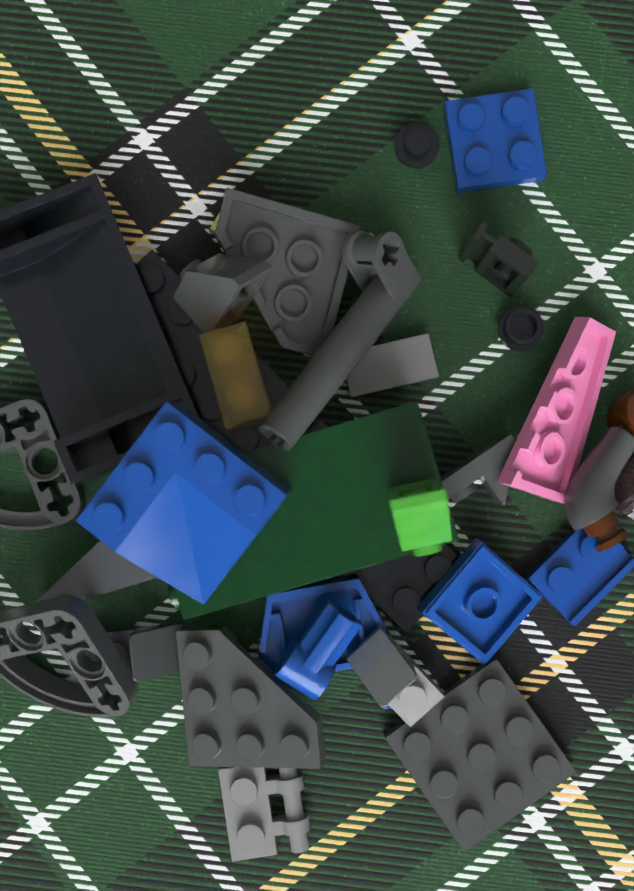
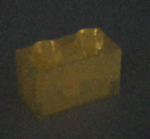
(236, 375)

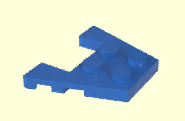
(293, 610)

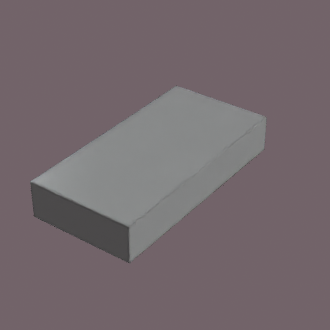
(393, 366)

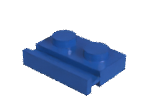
(577, 575)

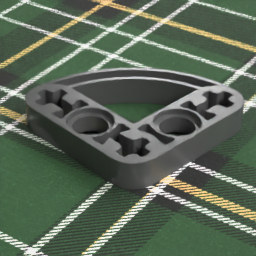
(28, 445)
(104, 687)

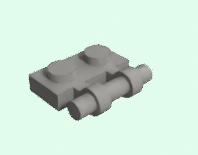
(250, 814)

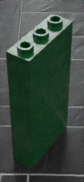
(336, 508)

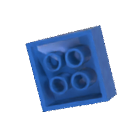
(183, 503)

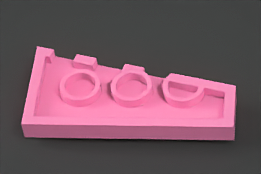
(561, 416)

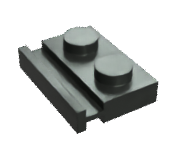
(500, 261)

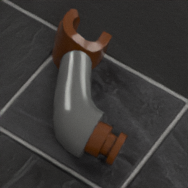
(591, 491)

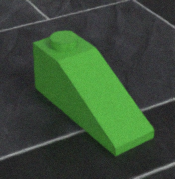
(421, 516)

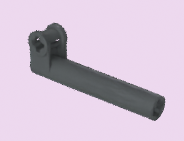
(386, 283)

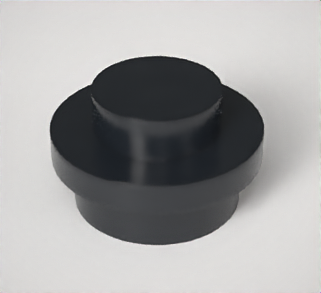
(416, 145)
(520, 328)

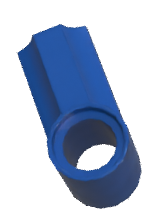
(311, 661)

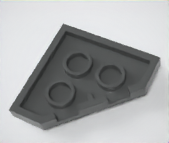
(306, 260)
(240, 709)

